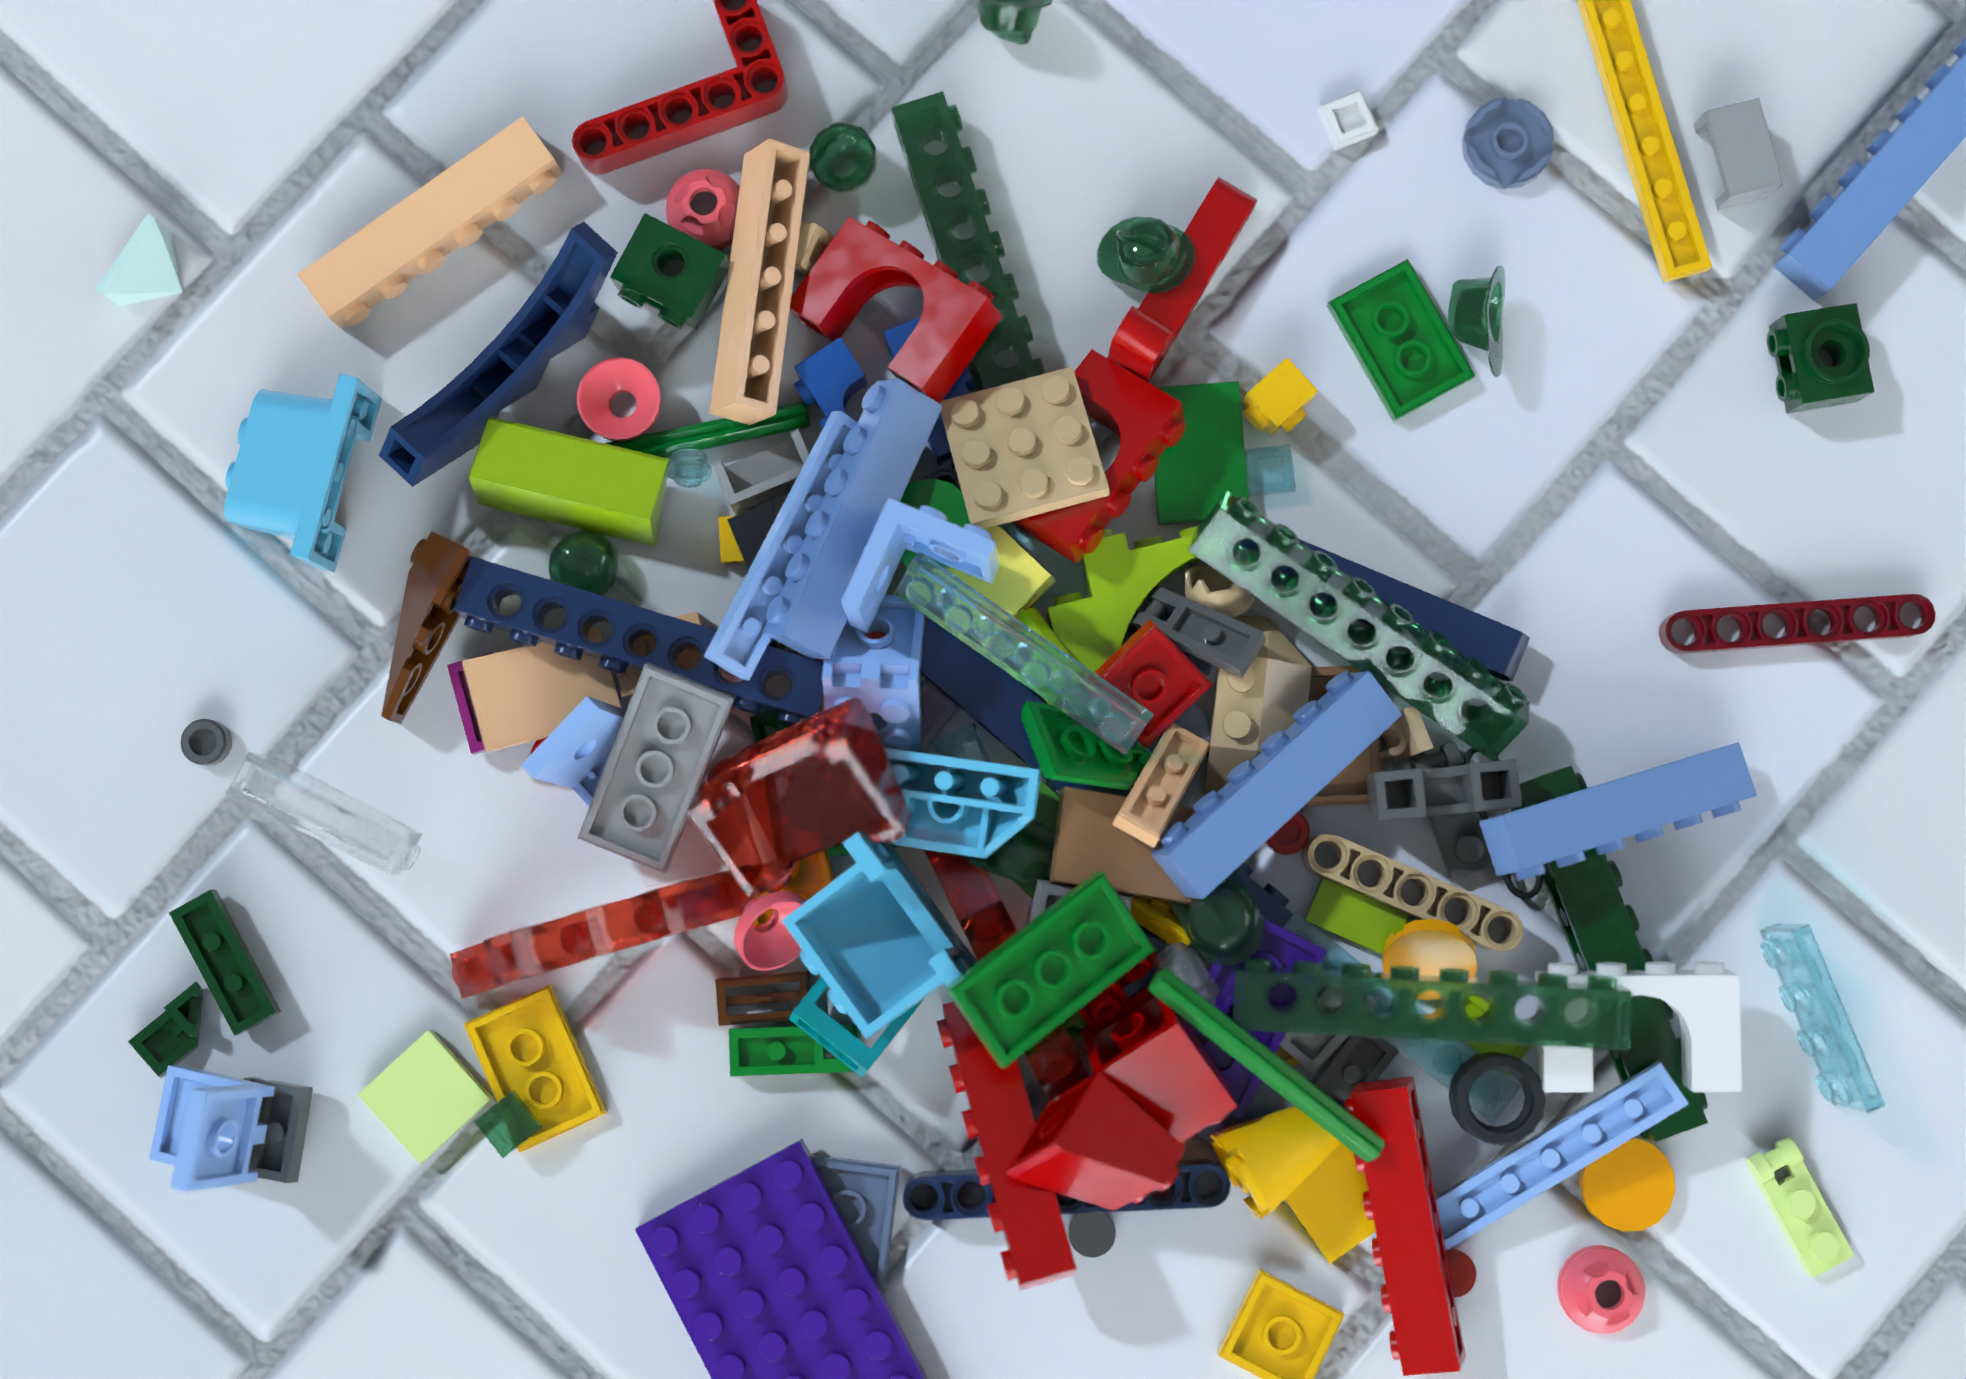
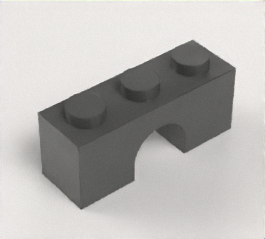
(1443, 790)

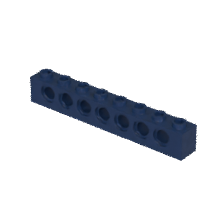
(490, 583)

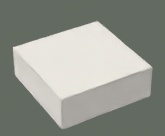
(1347, 119)

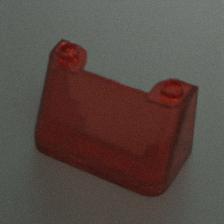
(799, 796)

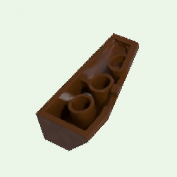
(425, 619)

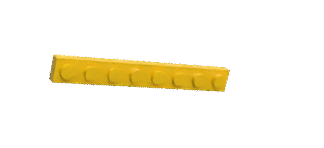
(1645, 138)

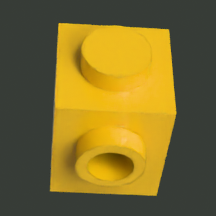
(1279, 399)

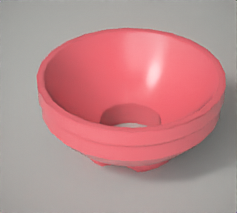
(712, 229)
(603, 384)
(768, 944)
(1578, 1285)

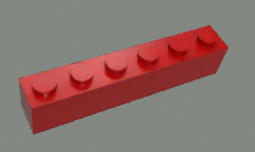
(1001, 1121)
(1408, 1230)

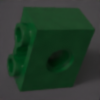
(679, 297)
(1803, 378)

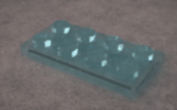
(1823, 1021)

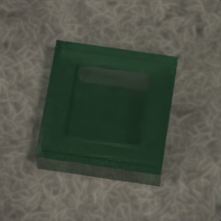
(508, 1123)

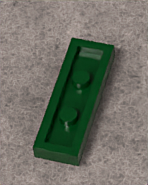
(225, 962)

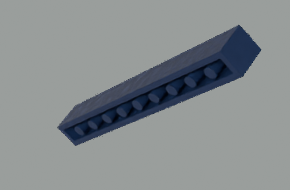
(997, 703)

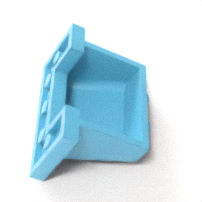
(296, 466)
(877, 938)

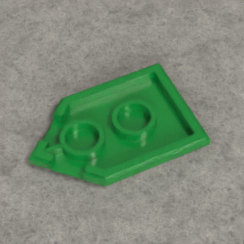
(1076, 754)

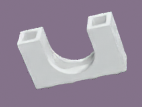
(1704, 1005)

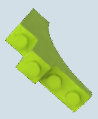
(1116, 588)

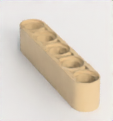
(1434, 892)

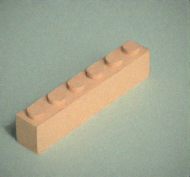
(431, 224)
(759, 283)

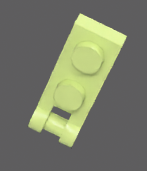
(1800, 1208)

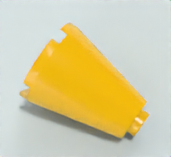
(1272, 1155)

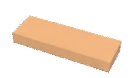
(1161, 784)

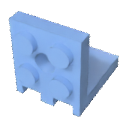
(919, 531)
(882, 672)
(578, 748)
(208, 1128)

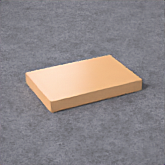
(531, 691)

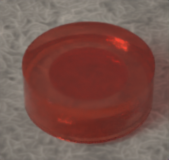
(1462, 1271)

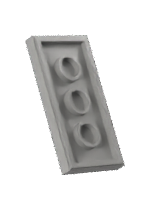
(656, 767)

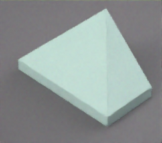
(144, 267)

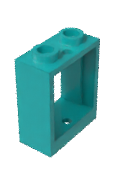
(836, 1037)

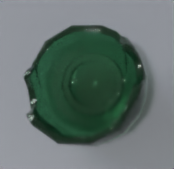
(843, 157)
(584, 562)

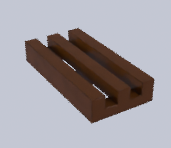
(724, 1000)

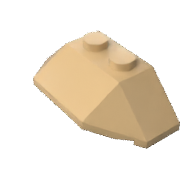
(1256, 705)

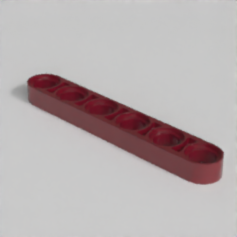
(1796, 618)

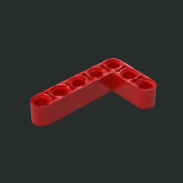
(695, 97)
(1153, 327)

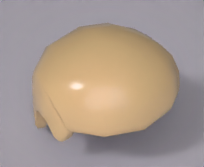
(1216, 591)

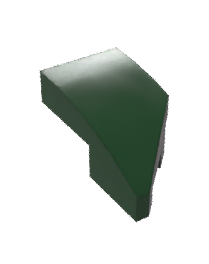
(173, 1033)

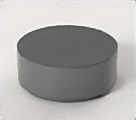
(206, 742)
(1091, 1233)

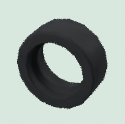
(1533, 1102)

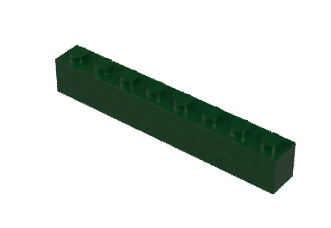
(1605, 931)

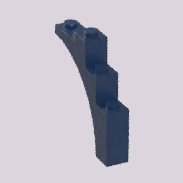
(510, 366)

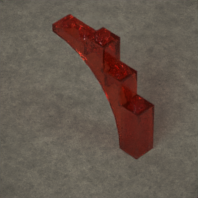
(987, 927)
(597, 932)

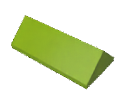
(570, 480)

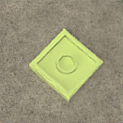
(425, 1096)

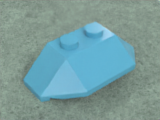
(963, 802)

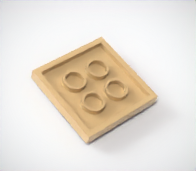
(1023, 448)

